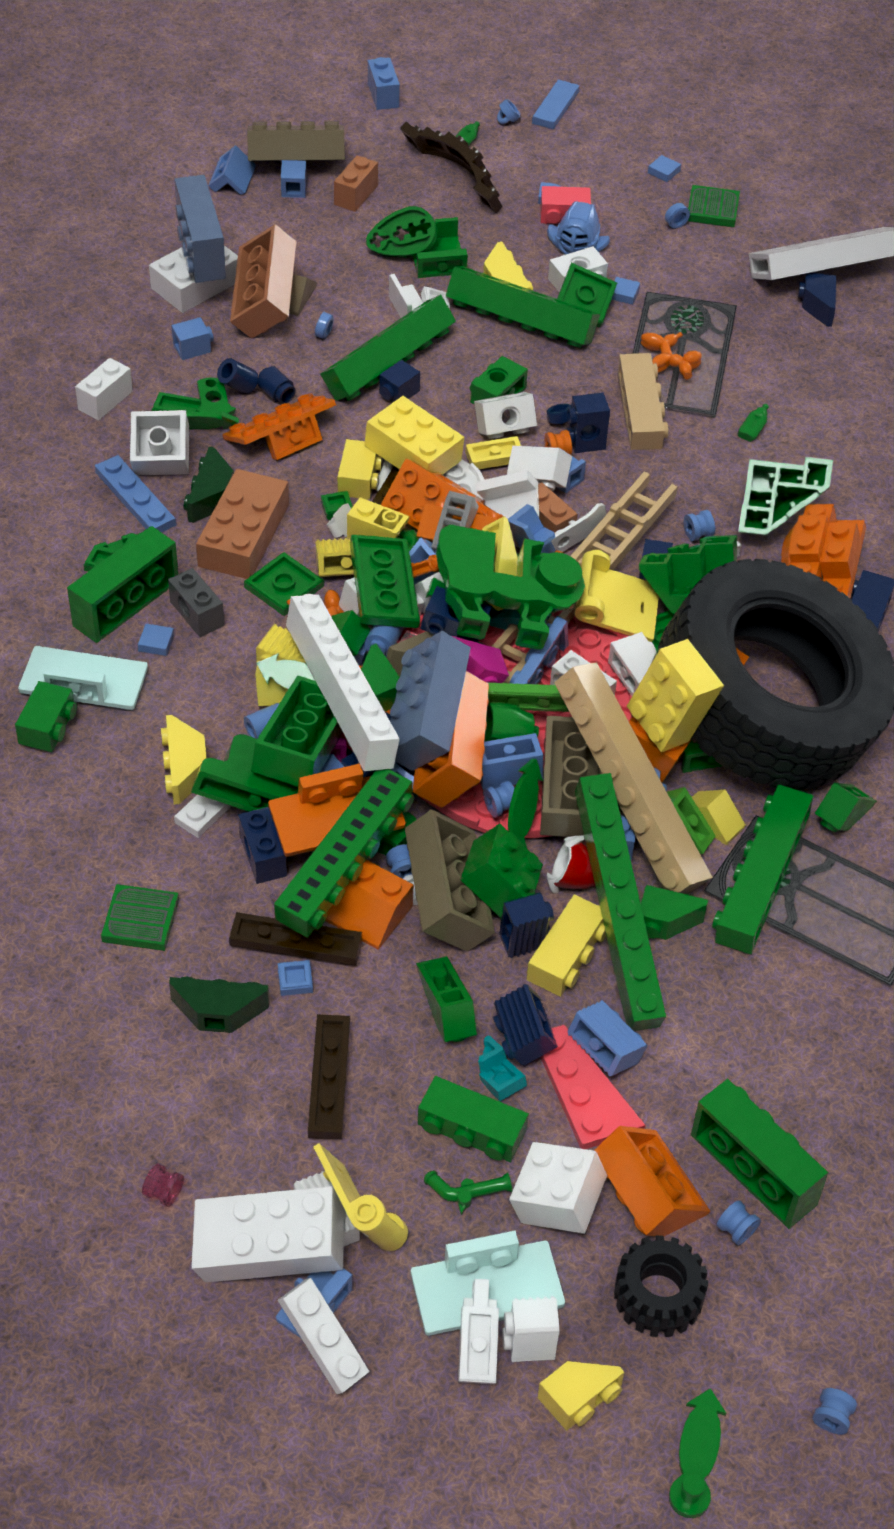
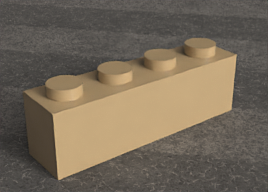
(641, 401)

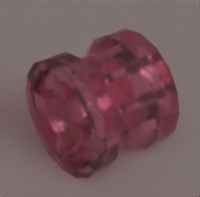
(162, 1185)

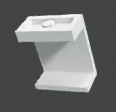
(510, 493)

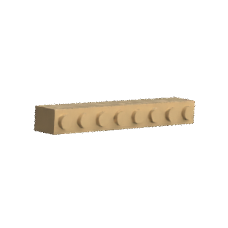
(634, 779)

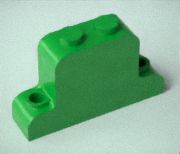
(233, 781)

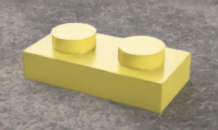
(491, 453)

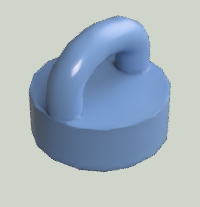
(510, 110)

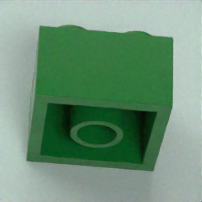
(500, 869)

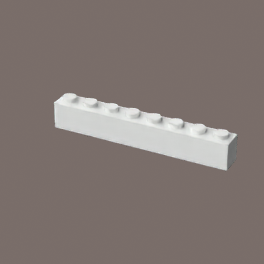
(342, 683)

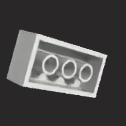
(268, 1234)

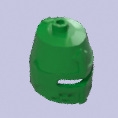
(508, 721)

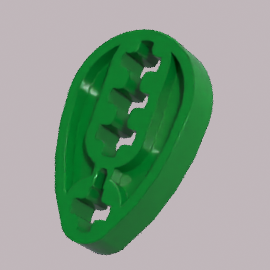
(403, 219)

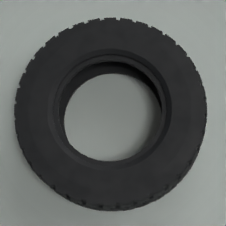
(821, 634)

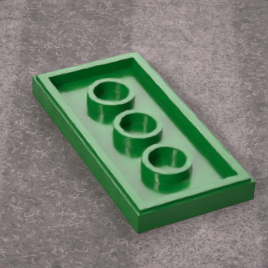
(384, 581)

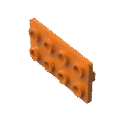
(285, 429)
(417, 487)
(310, 814)

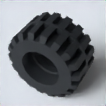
(654, 1311)

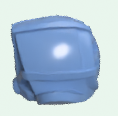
(582, 221)

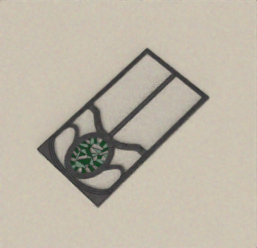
(704, 328)
(827, 907)

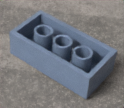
(199, 229)
(428, 699)

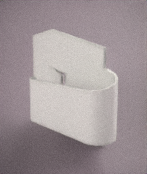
(338, 523)

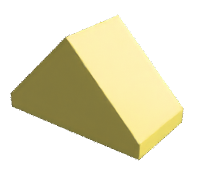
(720, 814)

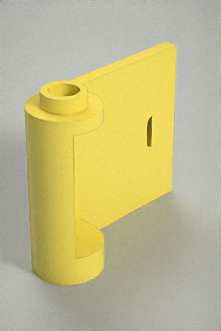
(615, 598)
(365, 1212)

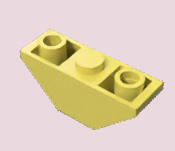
(502, 266)
(183, 758)

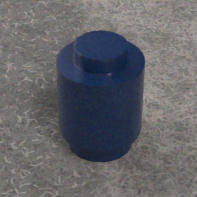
(276, 385)

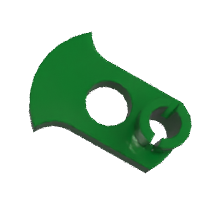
(210, 390)

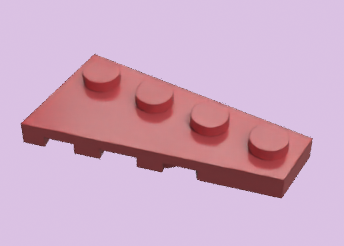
(585, 1092)

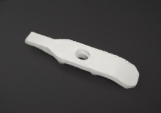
(578, 529)

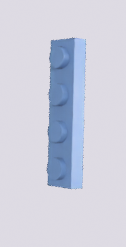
(134, 494)

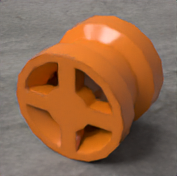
(559, 440)

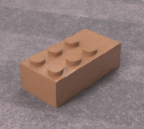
(263, 281)
(242, 524)

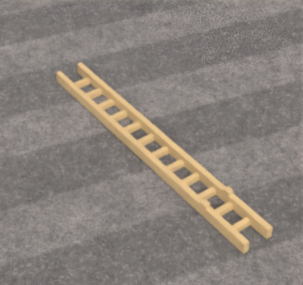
(617, 511)

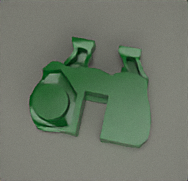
(542, 583)

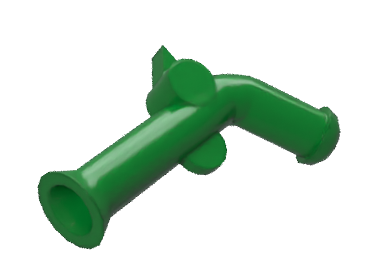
(467, 1189)

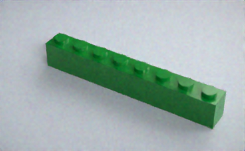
(619, 903)

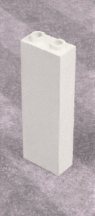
(822, 254)

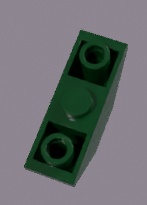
(207, 486)
(218, 1003)

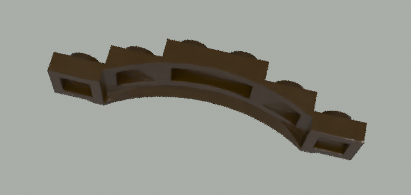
(456, 150)

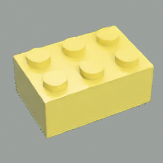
(413, 434)
(674, 695)

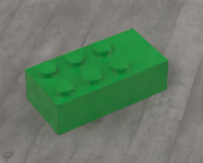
(122, 584)
(297, 735)
(758, 1153)

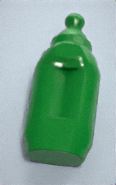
(469, 132)
(753, 423)

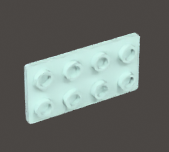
(90, 676)
(511, 1273)

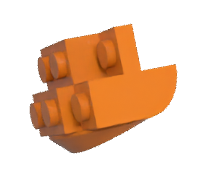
(825, 546)

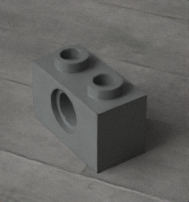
(196, 602)

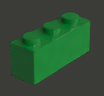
(472, 1119)

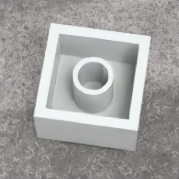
(159, 442)
(558, 1187)

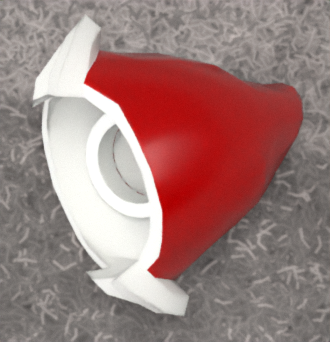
(571, 866)

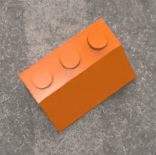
(373, 904)
(650, 1181)

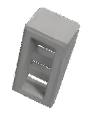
(450, 508)

